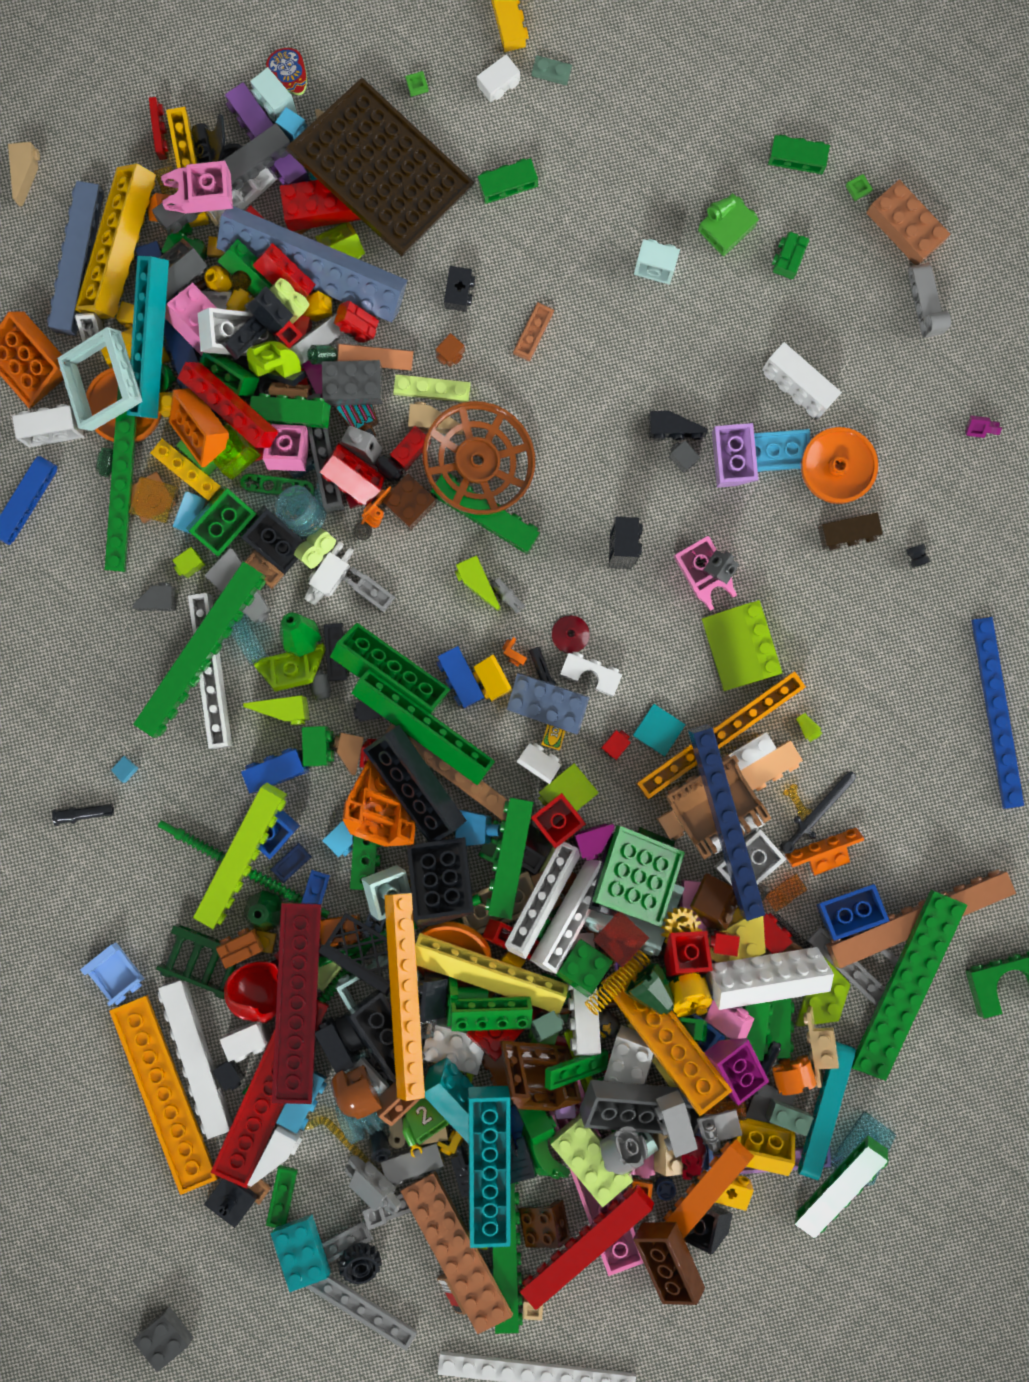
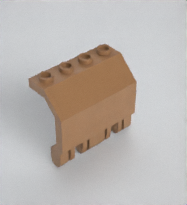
(694, 812)

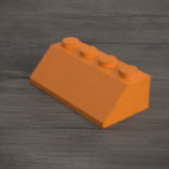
(197, 426)

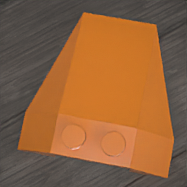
(375, 811)

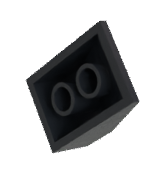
(272, 539)

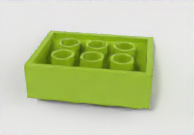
(741, 645)

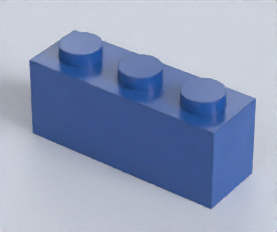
(460, 677)

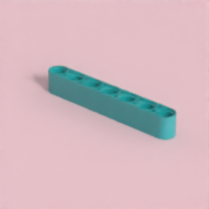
(826, 1114)

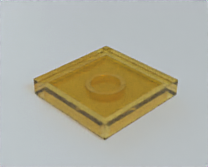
(153, 500)

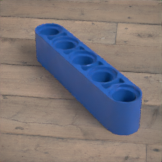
(25, 498)

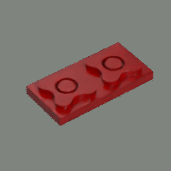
(490, 1040)

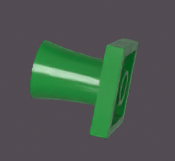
(456, 992)

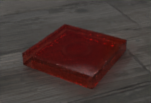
(621, 939)

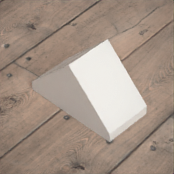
(88, 325)

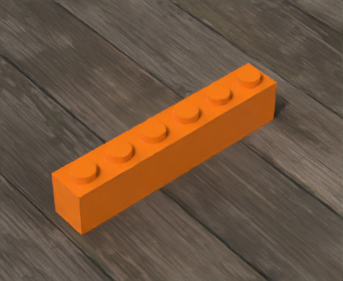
(710, 1186)

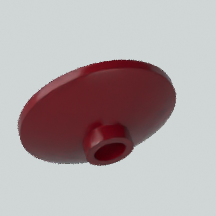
(566, 643)

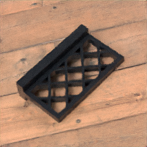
(352, 965)

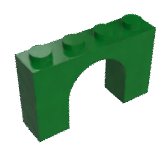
(984, 981)

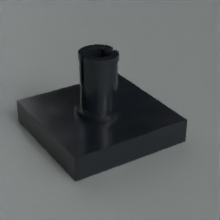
(231, 1201)

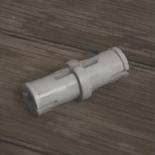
(507, 595)

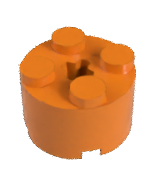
(793, 1075)

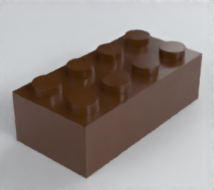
(669, 1263)

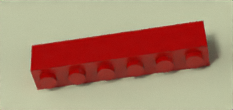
(228, 405)

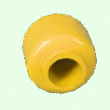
(218, 279)

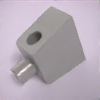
(359, 444)

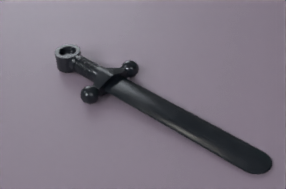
(817, 813)

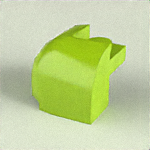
(273, 357)

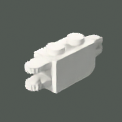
(328, 575)

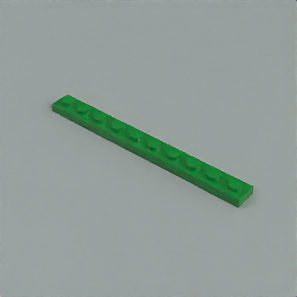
(120, 491)

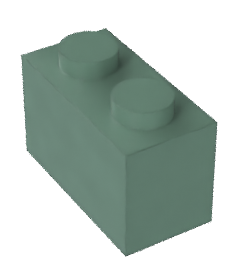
(546, 1026)
(789, 1117)

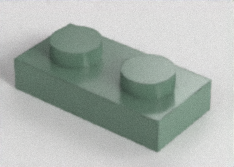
(551, 70)

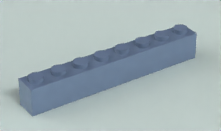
(76, 253)

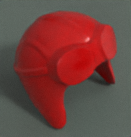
(253, 991)

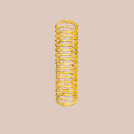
(609, 993)

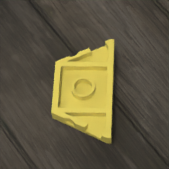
(751, 940)

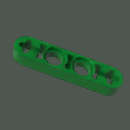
(278, 484)

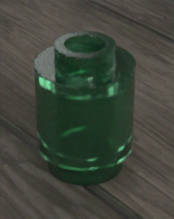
(321, 353)
(104, 462)

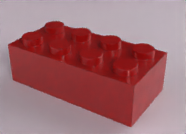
(312, 206)

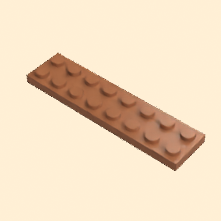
(451, 1247)

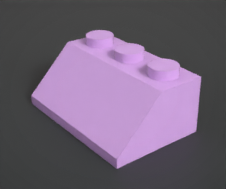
(734, 454)

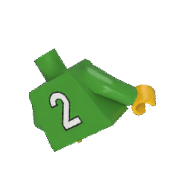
(422, 1123)

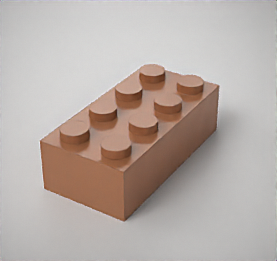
(908, 223)

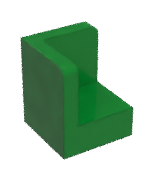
(696, 1028)

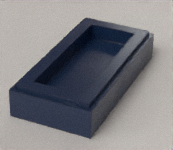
(291, 863)

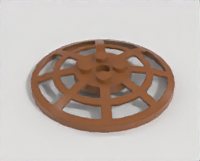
(485, 450)

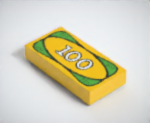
(553, 737)

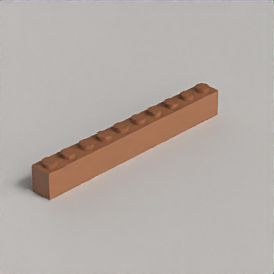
(863, 944)

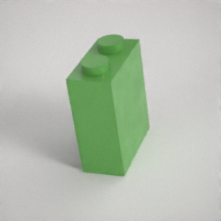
(731, 229)

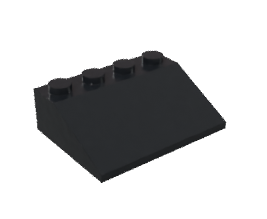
(439, 881)

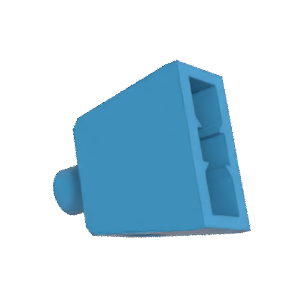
(477, 828)

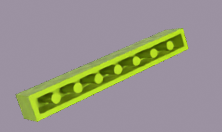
(240, 855)

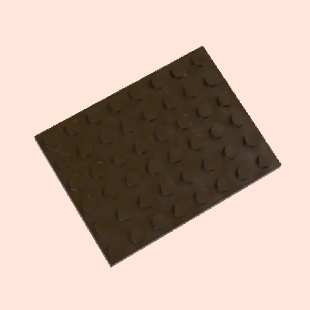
(380, 166)

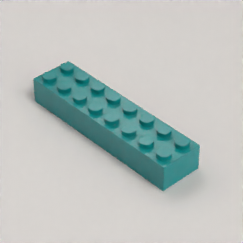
(489, 1166)

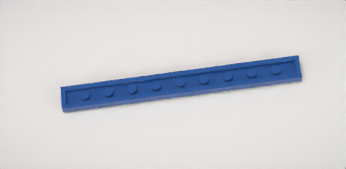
(997, 713)

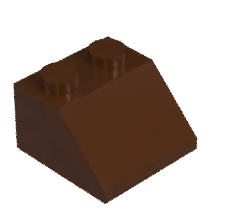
(714, 903)

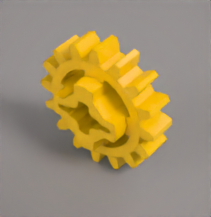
(680, 921)

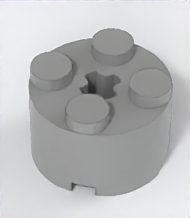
(623, 1150)

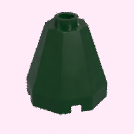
(270, 907)
(652, 989)

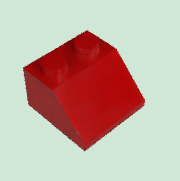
(558, 820)
(688, 953)

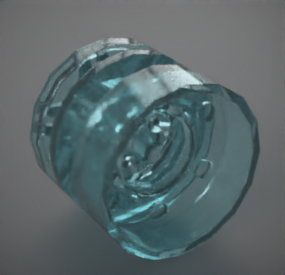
(300, 510)
(354, 1128)

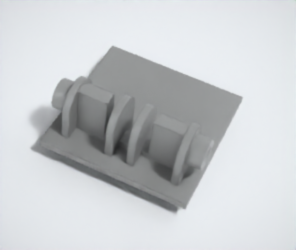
(718, 1128)

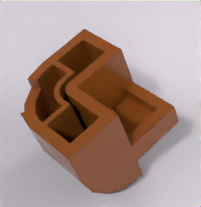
(355, 1093)

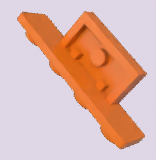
(826, 853)

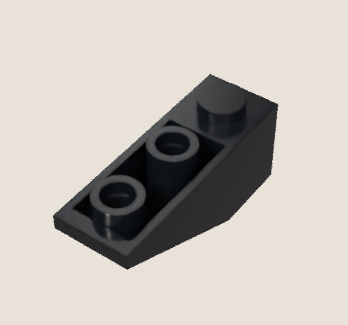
(670, 425)

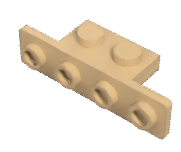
(823, 1047)

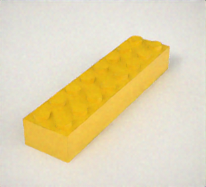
(116, 241)

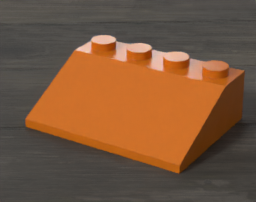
(27, 358)

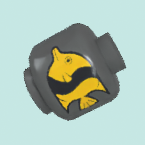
(608, 1024)

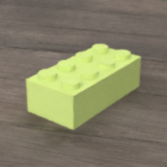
(582, 1154)

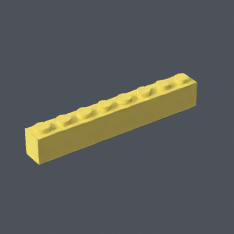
(489, 973)

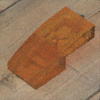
(786, 892)

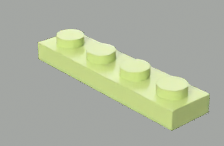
(431, 388)

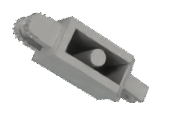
(372, 1185)

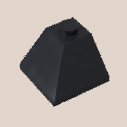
(710, 1230)

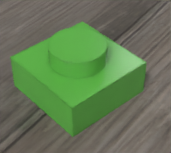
(417, 83)
(859, 187)

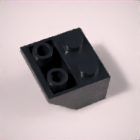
(536, 849)
(433, 999)

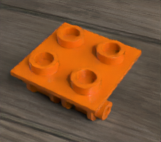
(372, 513)

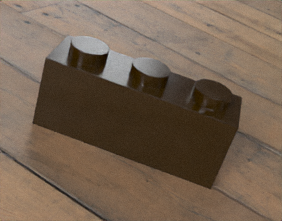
(850, 531)

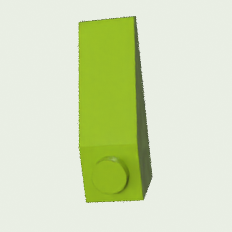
(474, 578)

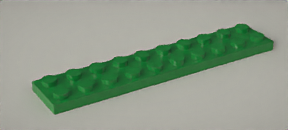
(908, 985)

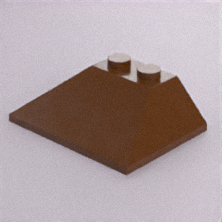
(526, 1076)

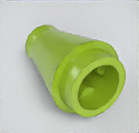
(809, 727)

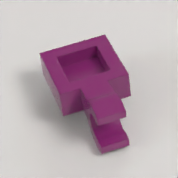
(979, 426)

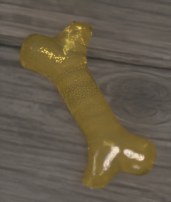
(792, 793)

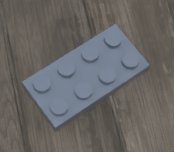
(548, 703)

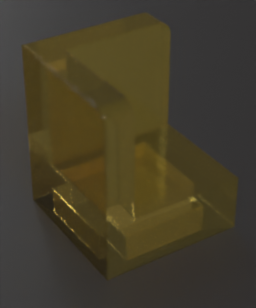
(165, 189)

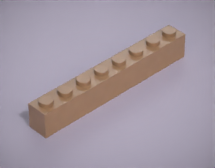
(482, 793)

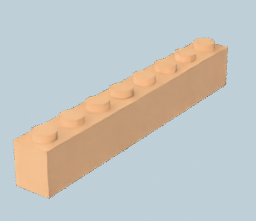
(756, 775)

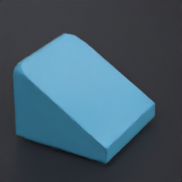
(124, 769)

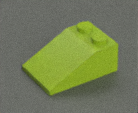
(288, 709)

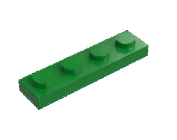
(575, 1069)

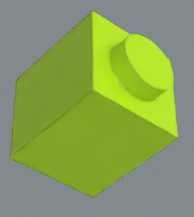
(188, 562)

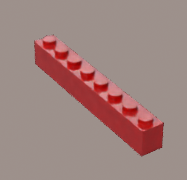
(587, 1246)

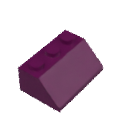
(593, 840)
(738, 1067)

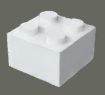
(244, 1040)

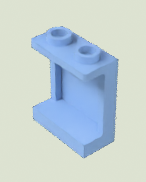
(114, 974)

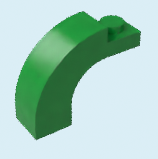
(542, 1159)

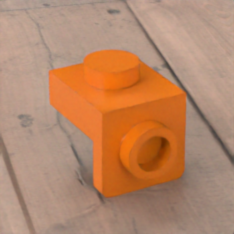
(515, 658)

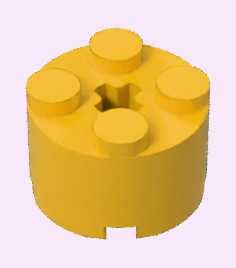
(690, 995)

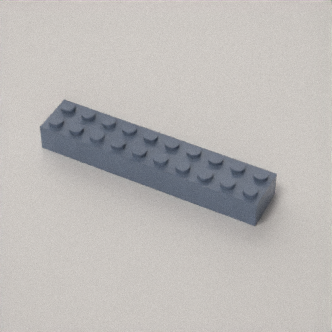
(328, 268)

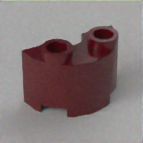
(694, 1160)

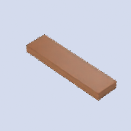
(388, 357)

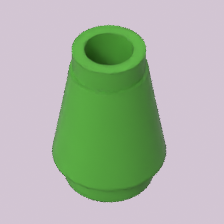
(721, 208)

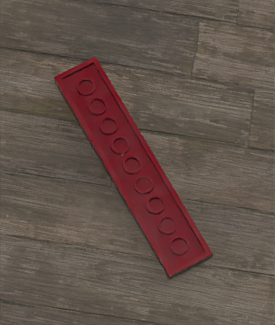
(296, 1003)

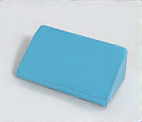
(188, 510)

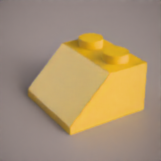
(492, 678)

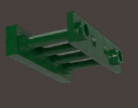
(200, 941)

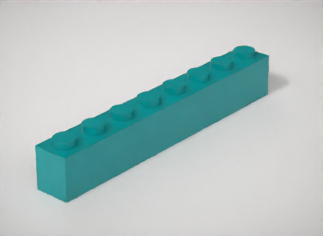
(148, 332)

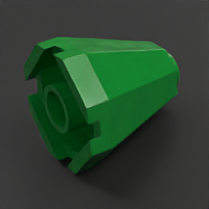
(298, 634)

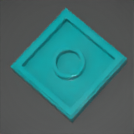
(659, 730)

